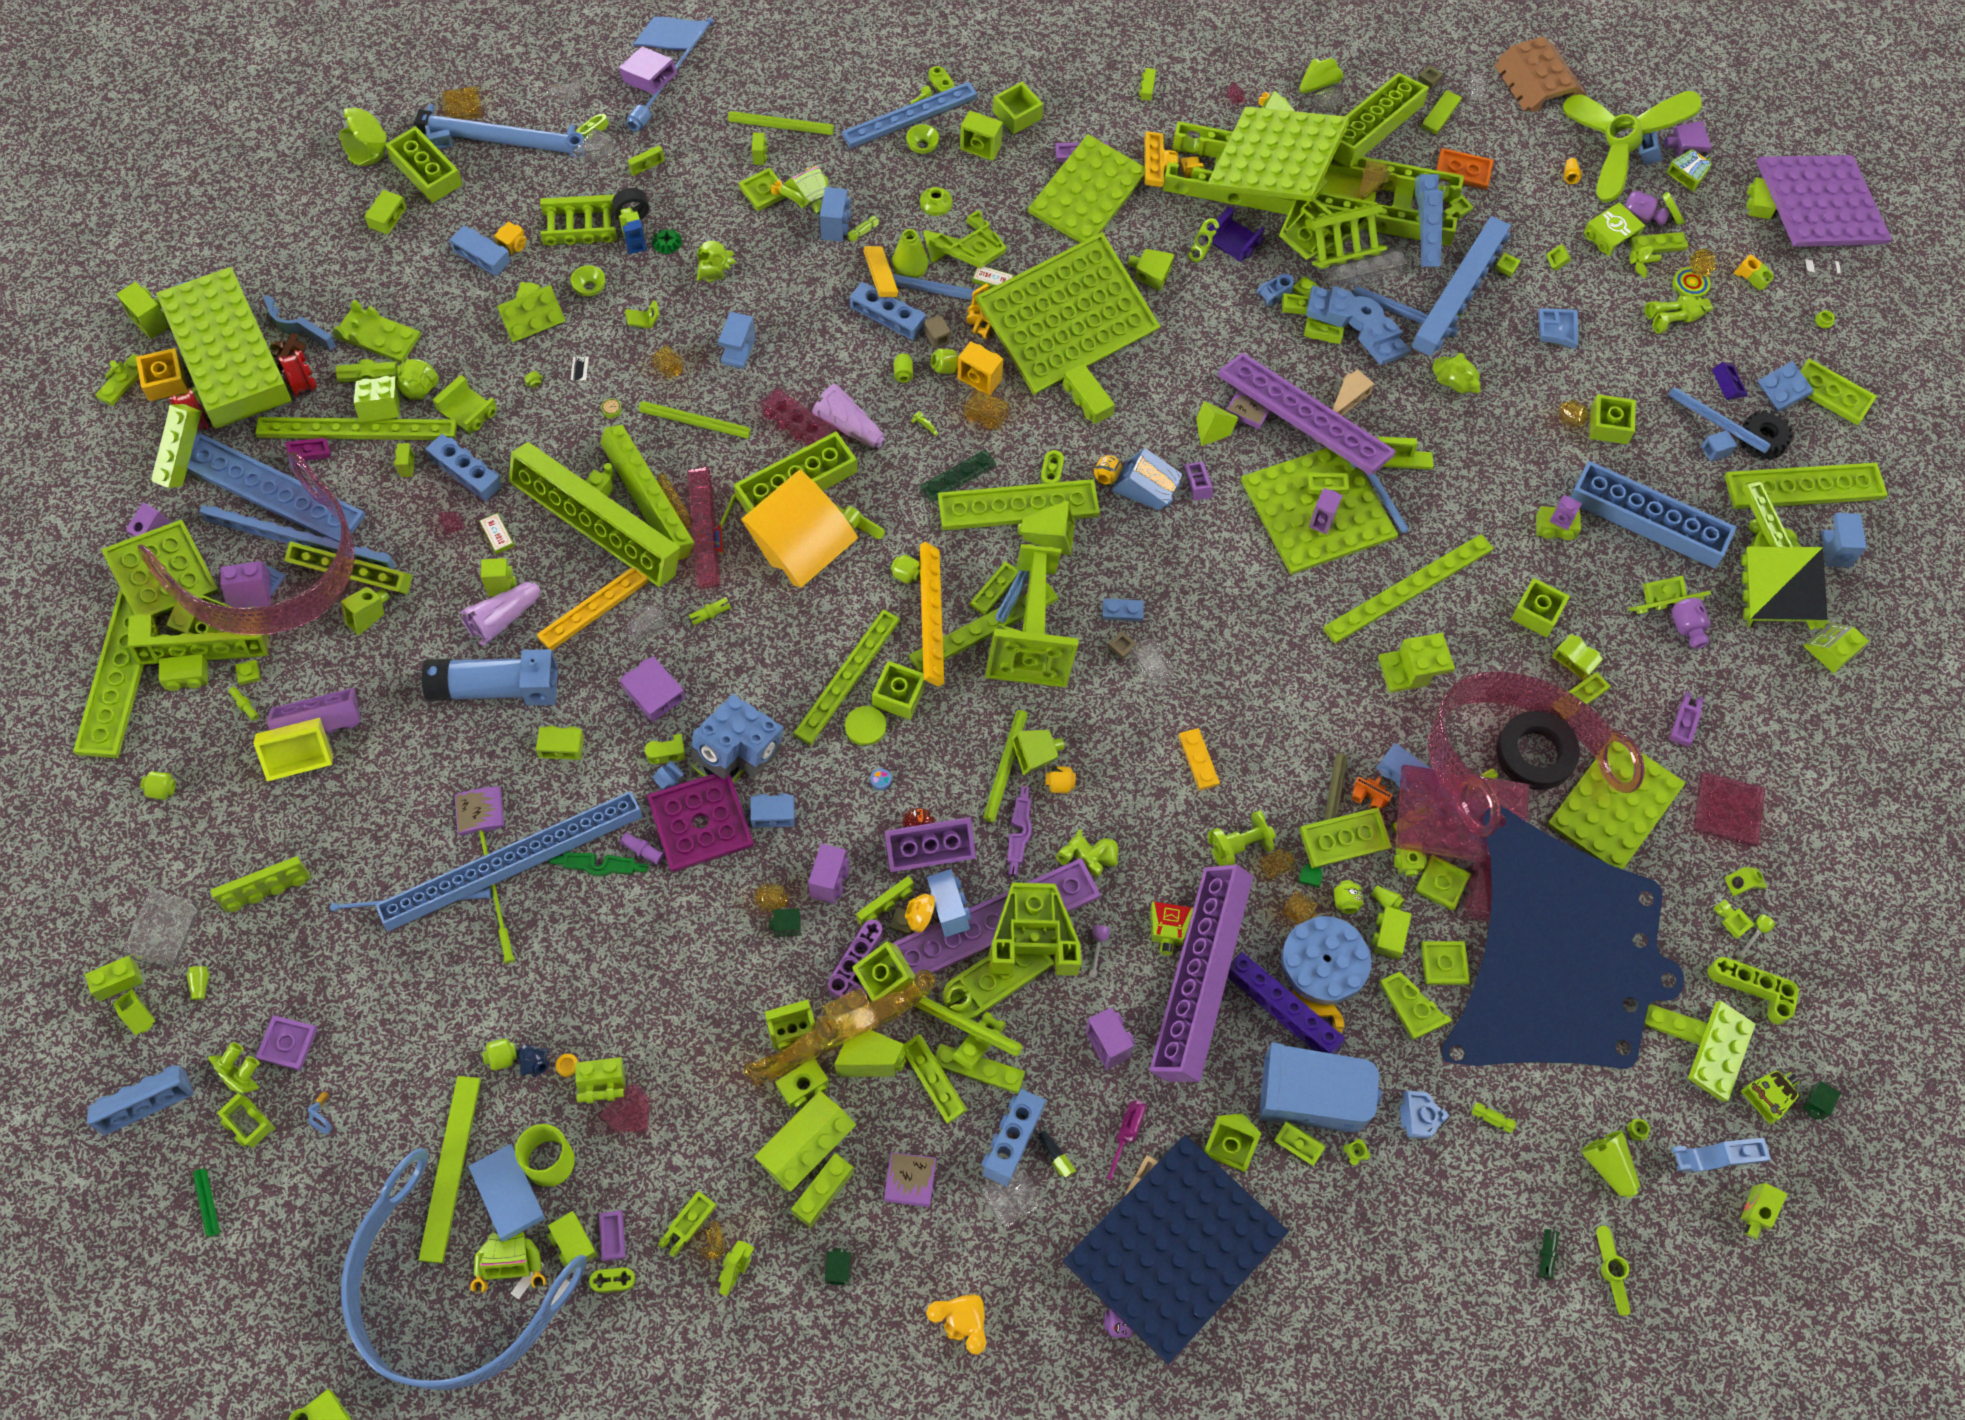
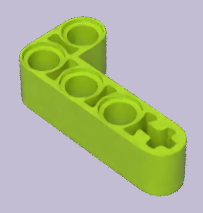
(1726, 972)

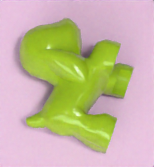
(1103, 852)

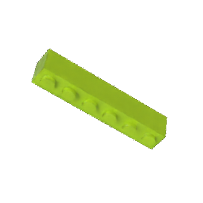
(361, 572)

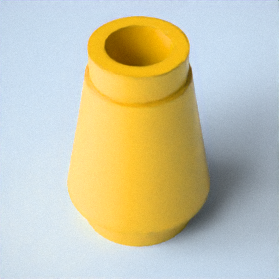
(1572, 171)

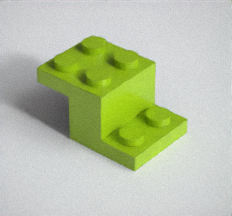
(1416, 662)

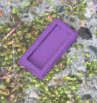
(612, 1236)

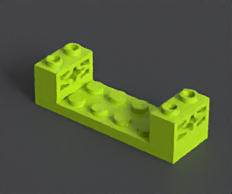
(149, 645)

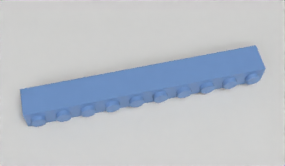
(1461, 287)

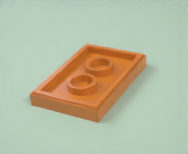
(1474, 168)

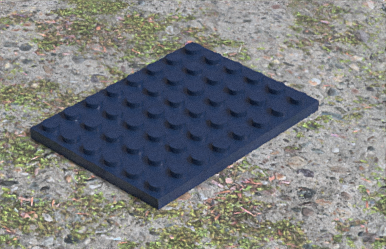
(1175, 1248)

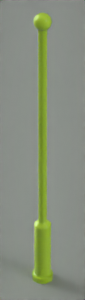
(503, 932)

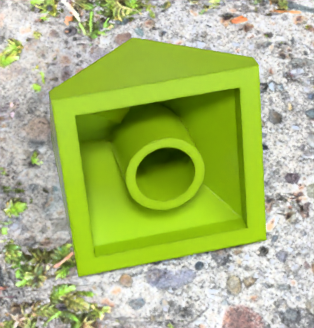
(1233, 1141)

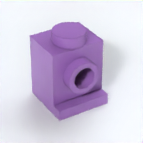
(1565, 512)

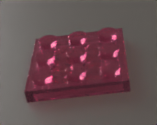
(1729, 809)

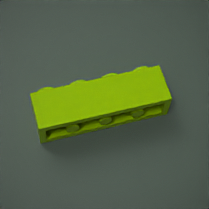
(176, 445)

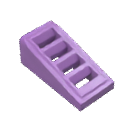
(1201, 491)

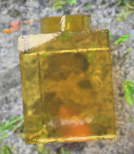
(1277, 863)
(714, 1236)

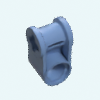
(1273, 290)

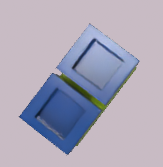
(632, 231)

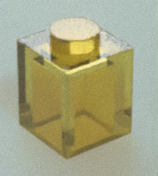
(668, 362)
(1300, 908)

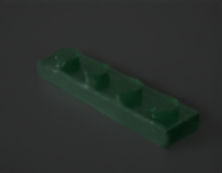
(958, 475)

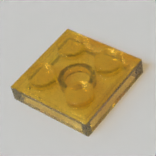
(462, 103)

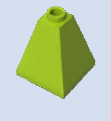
(1050, 527)

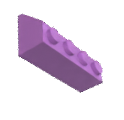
(334, 710)
(929, 844)

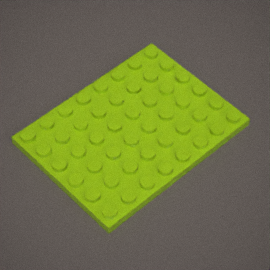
(1067, 312)

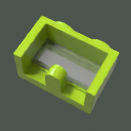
(245, 1121)

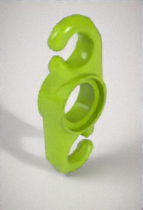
(1203, 231)

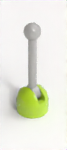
(1763, 925)

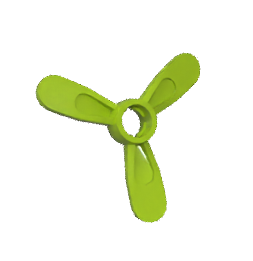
(1595, 116)

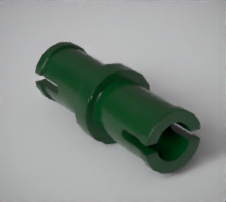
(1548, 1254)

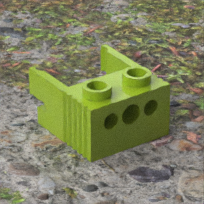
(789, 1018)

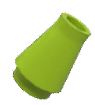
(1388, 898)
(197, 981)

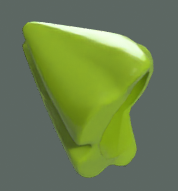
(1321, 75)

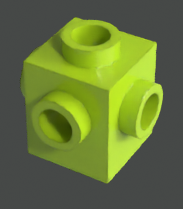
(1409, 862)

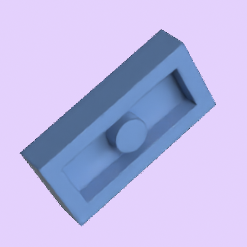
(1122, 610)

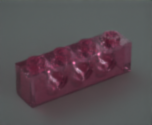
(795, 418)

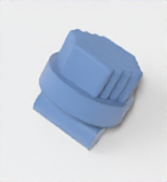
(668, 775)

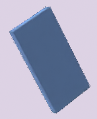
(506, 1193)

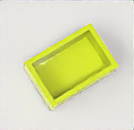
(293, 749)

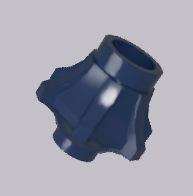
(532, 1060)

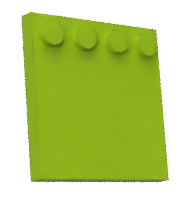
(176, 553)

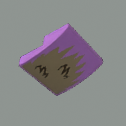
(1248, 410)
(479, 810)
(910, 1179)

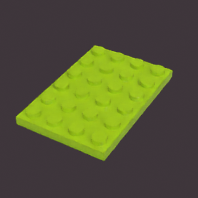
(1087, 190)
(1613, 822)

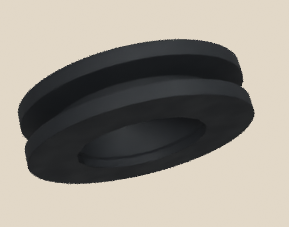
(1550, 727)

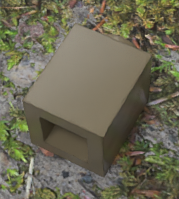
(937, 331)

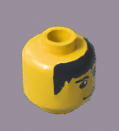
(1060, 779)

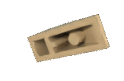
(1353, 391)

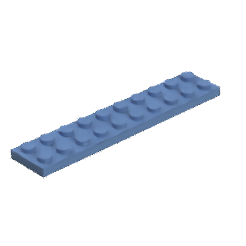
(267, 487)

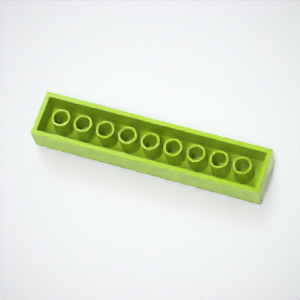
(593, 514)

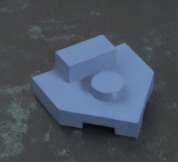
(1420, 1114)

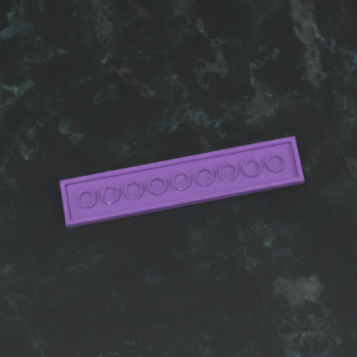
(1307, 413)
(936, 952)

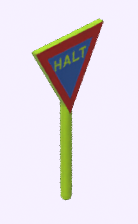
(719, 528)

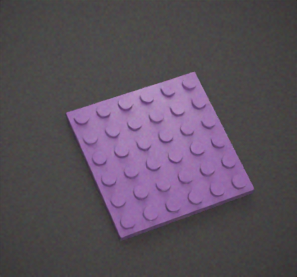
(1823, 200)

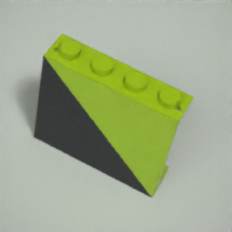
(1784, 584)

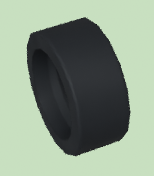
(631, 195)

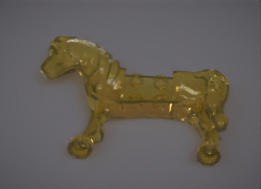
(843, 1021)

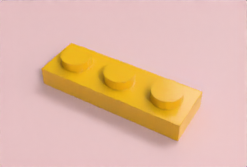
(1199, 759)

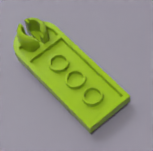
(986, 990)

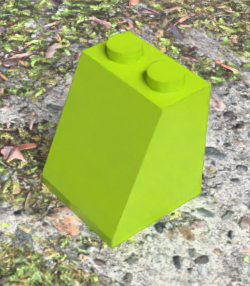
(870, 1056)

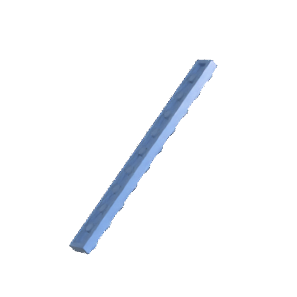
(285, 534)

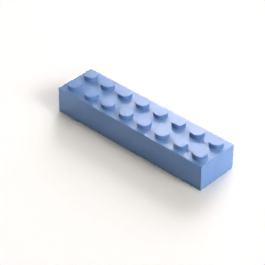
(1653, 514)

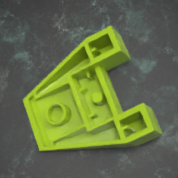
(1304, 239)
(1035, 924)

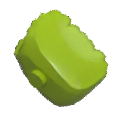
(364, 138)

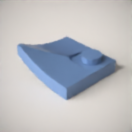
(1558, 326)

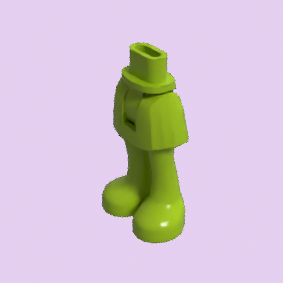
(1688, 310)

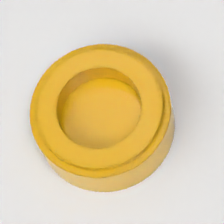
(566, 1065)

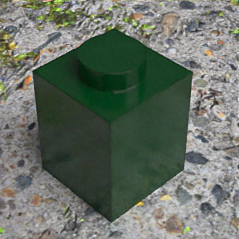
(785, 922)
(1821, 1101)
(838, 1267)

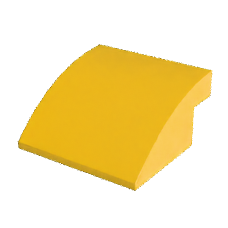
(799, 529)

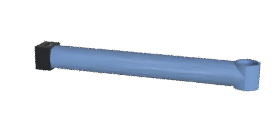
(499, 133)

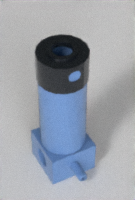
(526, 677)

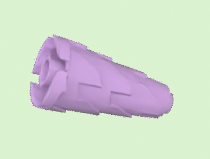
(843, 414)
(496, 613)

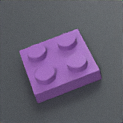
(286, 1043)

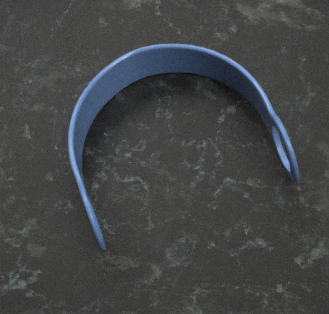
(352, 1279)

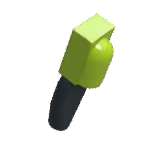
(1061, 1162)

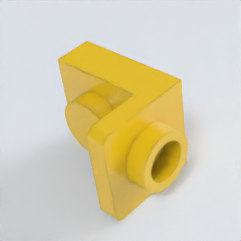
(1187, 165)

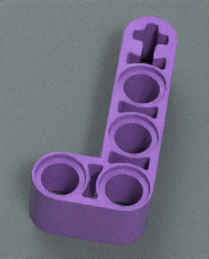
(851, 957)

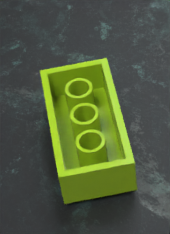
(424, 164)

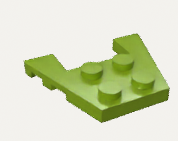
(976, 248)

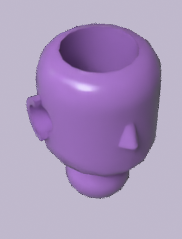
(1645, 208)
(1692, 621)

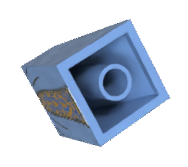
(1148, 480)

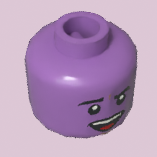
(1116, 1326)

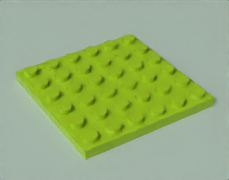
(1278, 153)
(1287, 509)

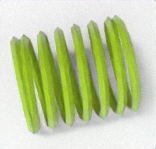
(530, 1140)

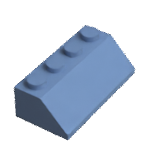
(139, 1100)

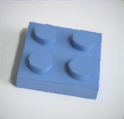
(1785, 386)

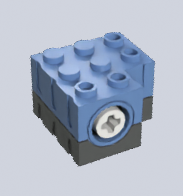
(736, 738)

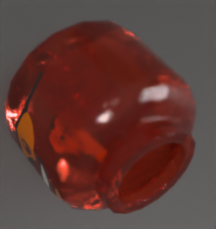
(917, 817)

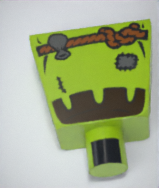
(1772, 1094)

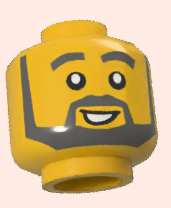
(1107, 469)

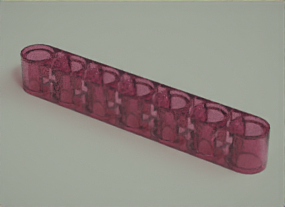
(703, 527)

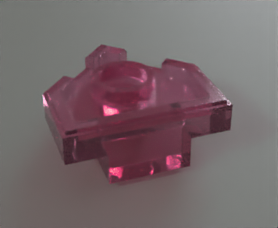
(629, 1112)

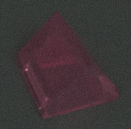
(1236, 94)

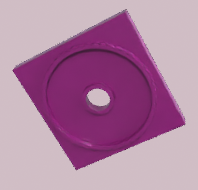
(707, 797)

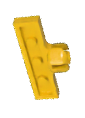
(1156, 158)

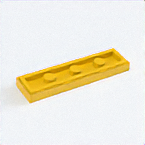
(880, 271)

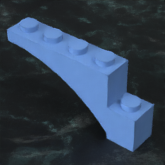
(1430, 216)

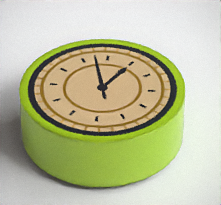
(611, 408)

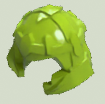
(416, 378)

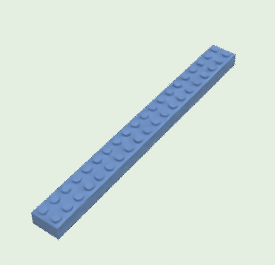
(508, 861)

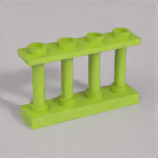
(573, 206)
(1335, 221)

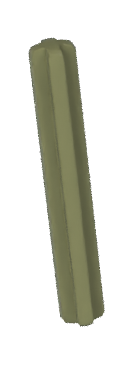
(1336, 786)

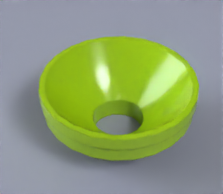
(922, 133)
(936, 206)
(585, 275)

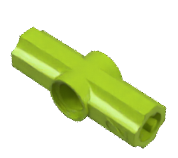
(365, 370)

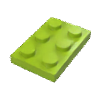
(531, 313)

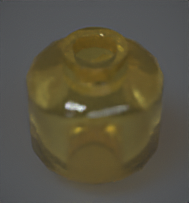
(1702, 262)
(1573, 413)
(770, 897)

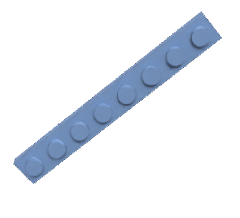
(909, 115)

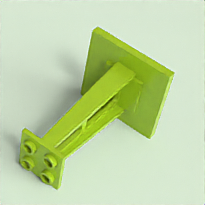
(1030, 653)

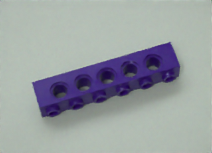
(1284, 1005)

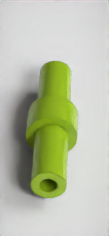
(243, 703)

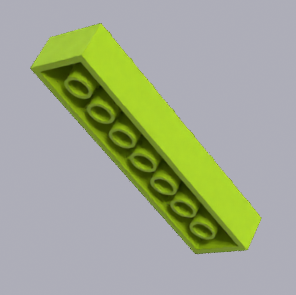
(1379, 117)

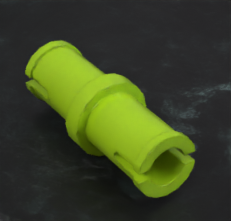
(709, 611)

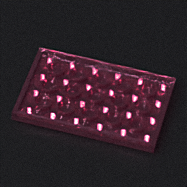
(1431, 818)

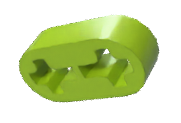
(612, 1274)

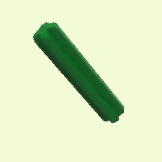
(206, 1203)

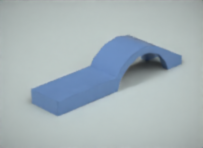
(298, 326)
(1721, 1155)

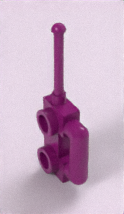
(1128, 1129)

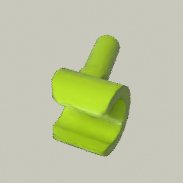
(926, 92)
(115, 368)

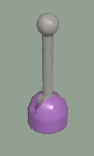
(1099, 934)

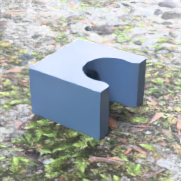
(737, 339)
(1845, 542)

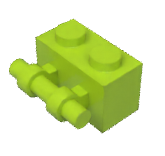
(600, 1080)

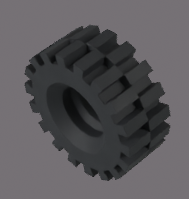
(1775, 426)

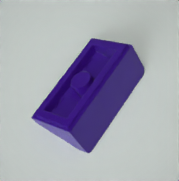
(1729, 381)

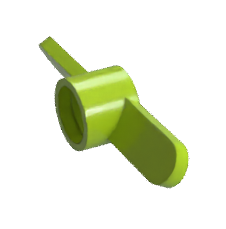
(856, 519)
(1610, 1255)

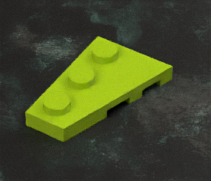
(1413, 1008)

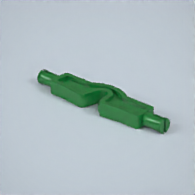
(610, 865)

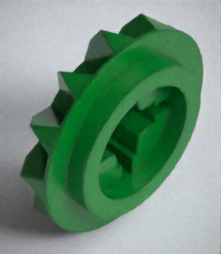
(673, 243)

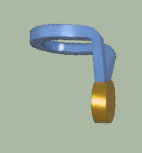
(313, 1109)

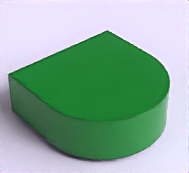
(1310, 876)

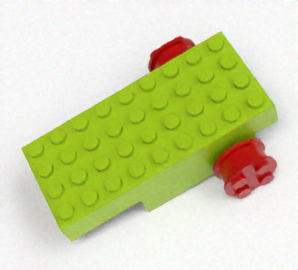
(227, 352)

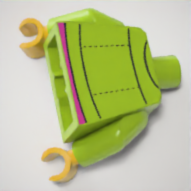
(804, 188)
(506, 1260)

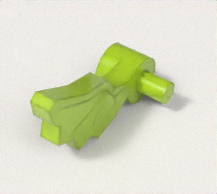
(927, 424)

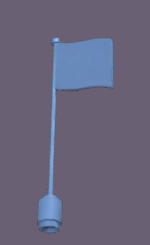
(671, 35)

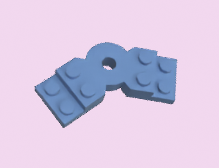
(1377, 332)

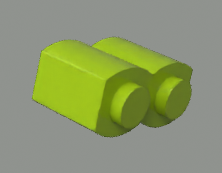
(1577, 656)

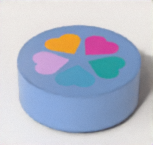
(880, 779)

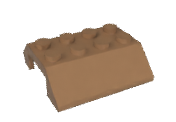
(1537, 73)

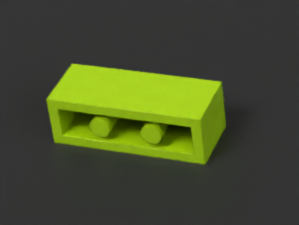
(1088, 394)
(822, 1190)

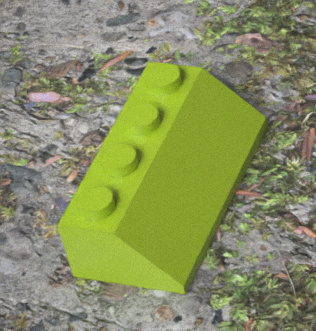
(804, 1141)

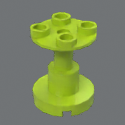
(1229, 845)

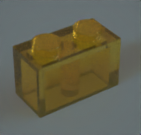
(986, 409)

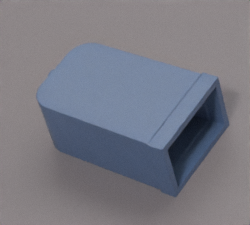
(1318, 1089)

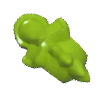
(712, 260)
(1457, 373)

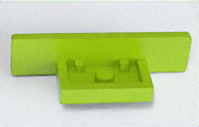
(1406, 454)
(1664, 592)

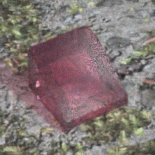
(451, 521)

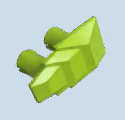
(235, 1078)

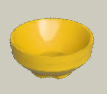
(920, 912)

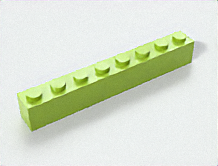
(644, 488)

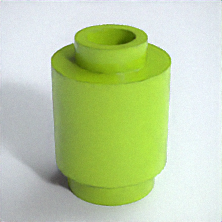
(903, 368)

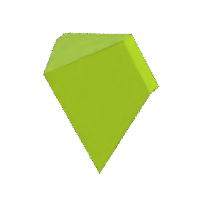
(1214, 423)

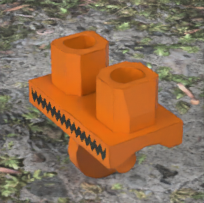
(1372, 790)

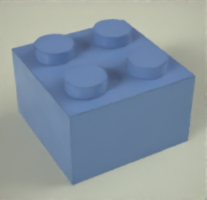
(835, 214)

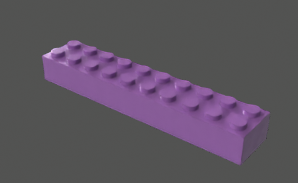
(1201, 974)

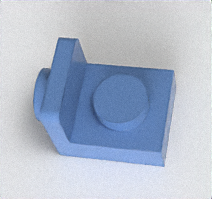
(440, 139)

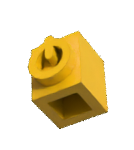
(511, 237)

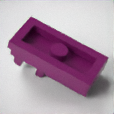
(309, 449)

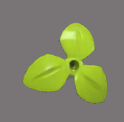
(1644, 256)

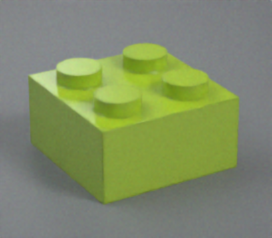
(759, 149)
(404, 460)

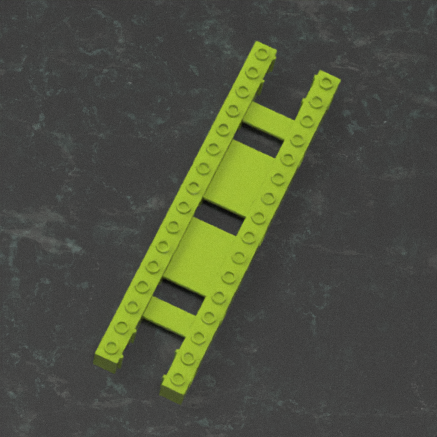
(1337, 196)

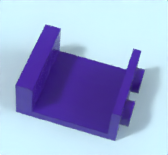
(1235, 238)

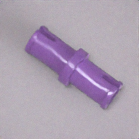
(641, 848)

